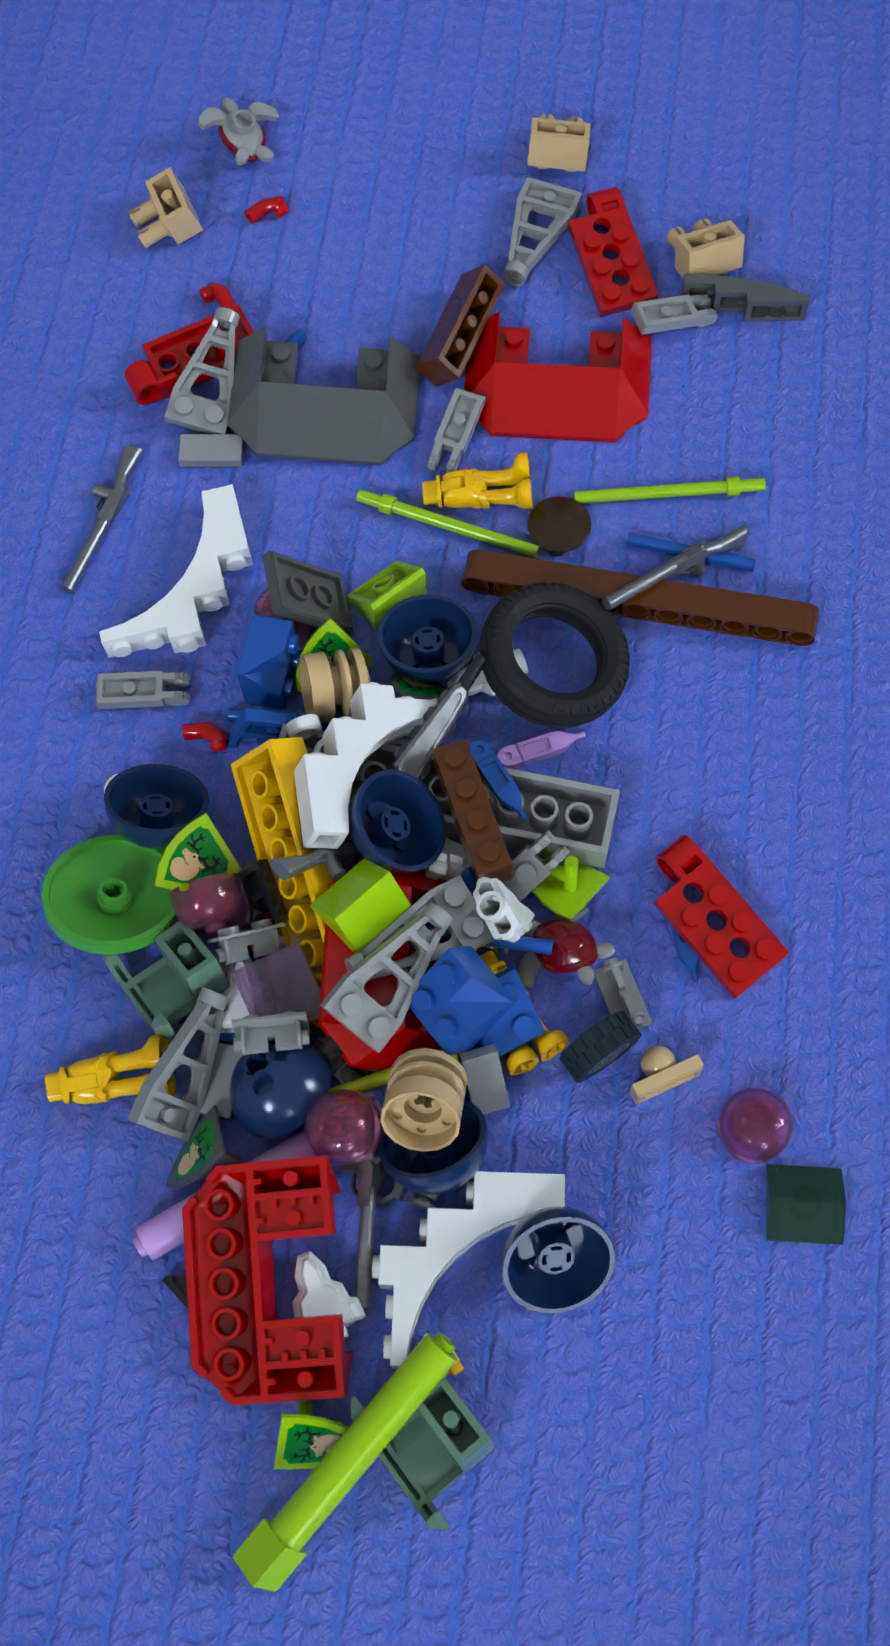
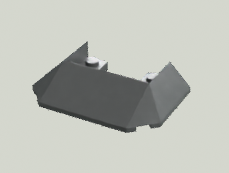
(323, 421)

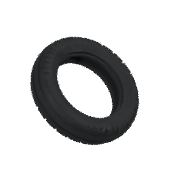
(586, 616)

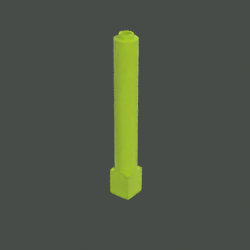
(278, 1544)

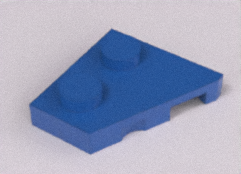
(259, 724)
(519, 1022)

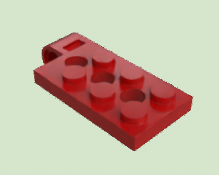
(609, 209)
(152, 383)
(688, 865)

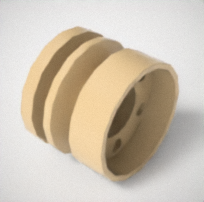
(331, 686)
(424, 1100)

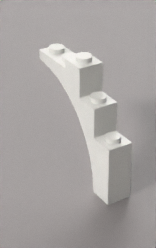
(201, 588)
(326, 779)
(412, 1271)

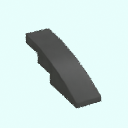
(754, 298)

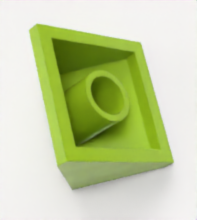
(387, 589)
(361, 904)

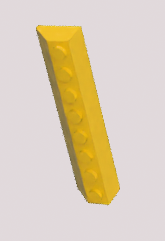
(273, 819)

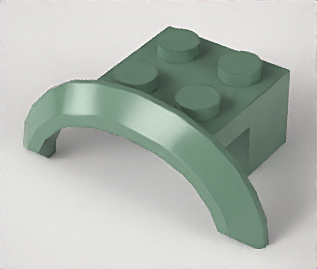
(172, 983)
(434, 1449)

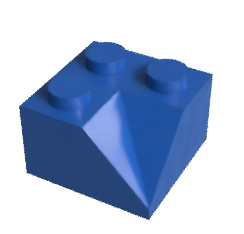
(269, 662)
(460, 1000)

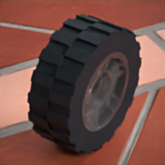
(600, 1046)

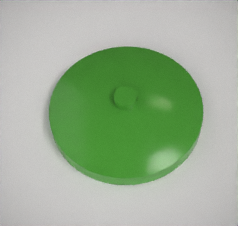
(105, 896)

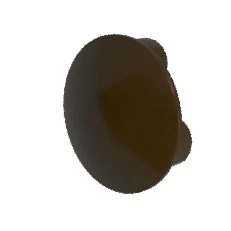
(559, 525)

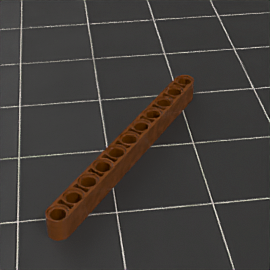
(663, 603)

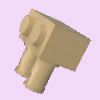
(559, 143)
(173, 207)
(708, 248)

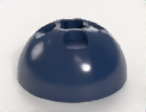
(427, 637)
(154, 803)
(397, 822)
(278, 1088)
(439, 1169)
(557, 1260)

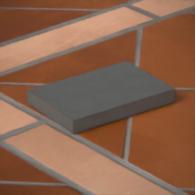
(306, 592)

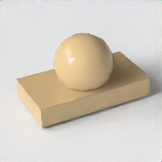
(663, 1073)

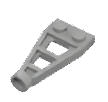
(546, 200)
(200, 412)
(465, 930)
(359, 1011)
(168, 1113)

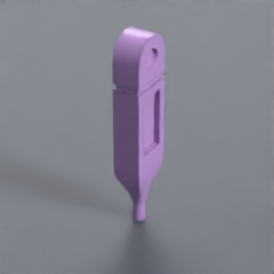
(537, 748)

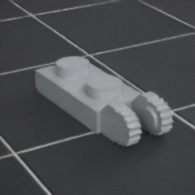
(673, 313)
(456, 428)
(141, 689)
(530, 868)

